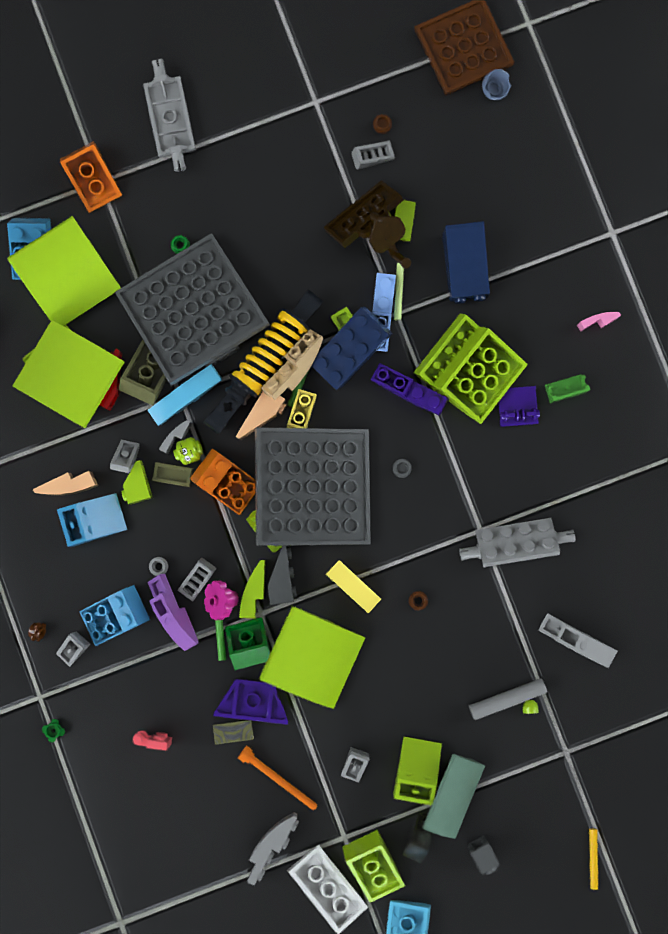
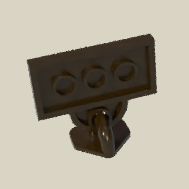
(372, 219)

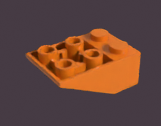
(225, 481)

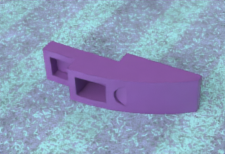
(172, 618)

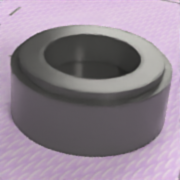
(402, 468)

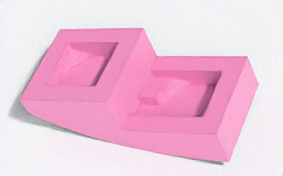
(602, 320)

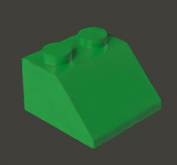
(248, 643)

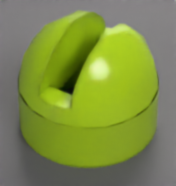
(530, 706)

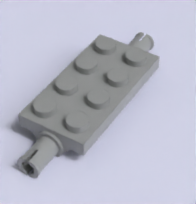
(169, 116)
(517, 542)

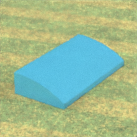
(408, 917)

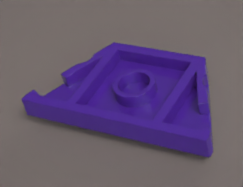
(253, 702)

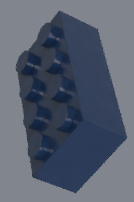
(351, 348)

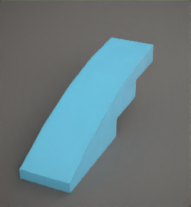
(185, 394)

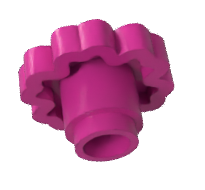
(219, 600)

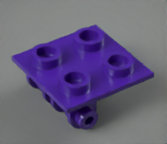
(519, 407)

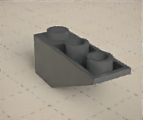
(280, 584)

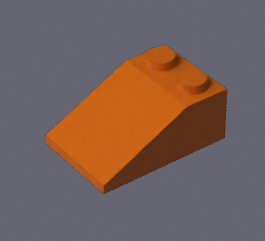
(90, 177)

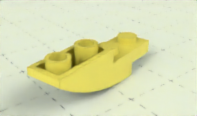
(301, 409)

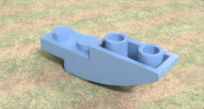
(383, 301)

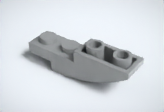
(577, 640)
(274, 840)

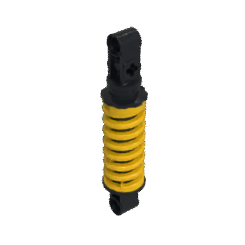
(248, 380)

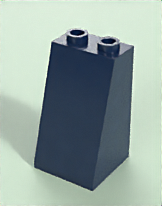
(466, 262)

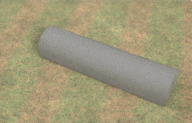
(508, 699)

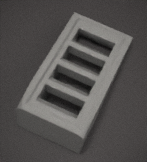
(366, 162)
(206, 566)

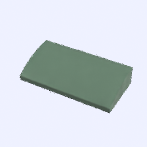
(453, 796)

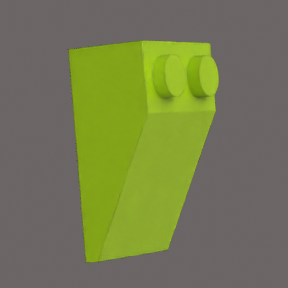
(373, 866)

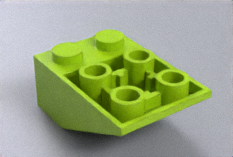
(417, 771)

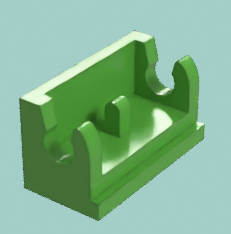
(567, 388)

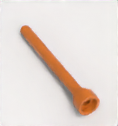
(248, 756)

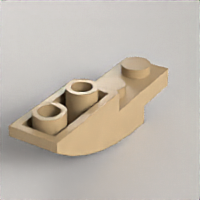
(298, 363)

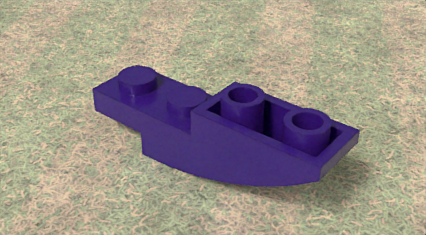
(409, 389)

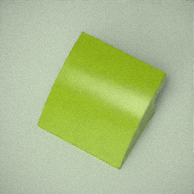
(64, 272)
(471, 368)
(68, 374)
(312, 657)

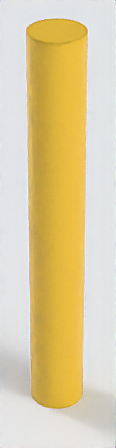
(593, 858)

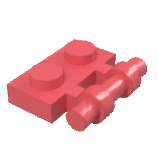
(159, 741)

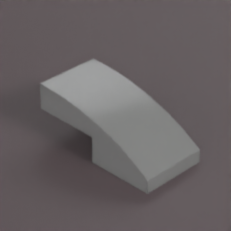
(179, 432)

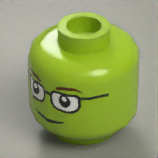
(188, 450)

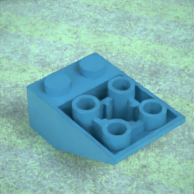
(24, 231)
(92, 520)
(114, 615)

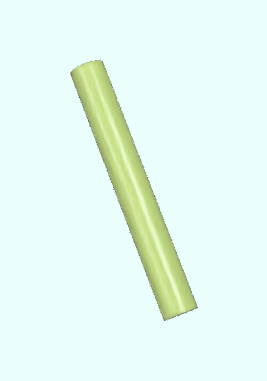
(398, 292)

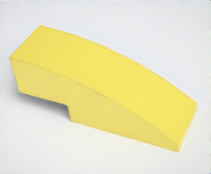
(353, 586)

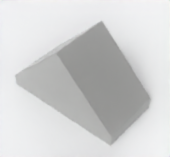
(72, 648)
(355, 764)

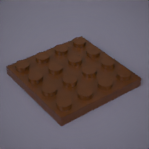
(463, 45)

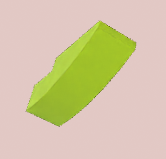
(254, 590)

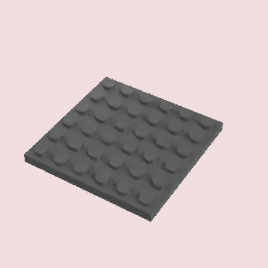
(192, 309)
(312, 486)

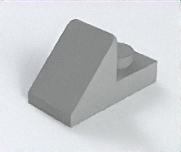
(125, 456)

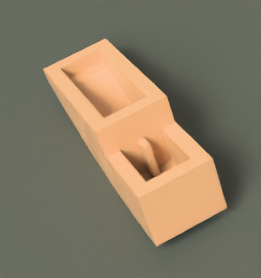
(67, 484)

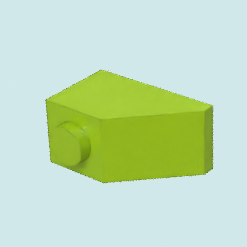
(136, 485)

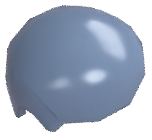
(496, 84)

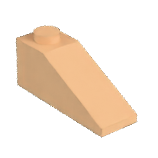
(262, 412)

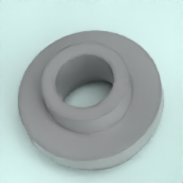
(152, 566)

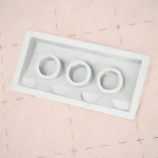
(327, 889)

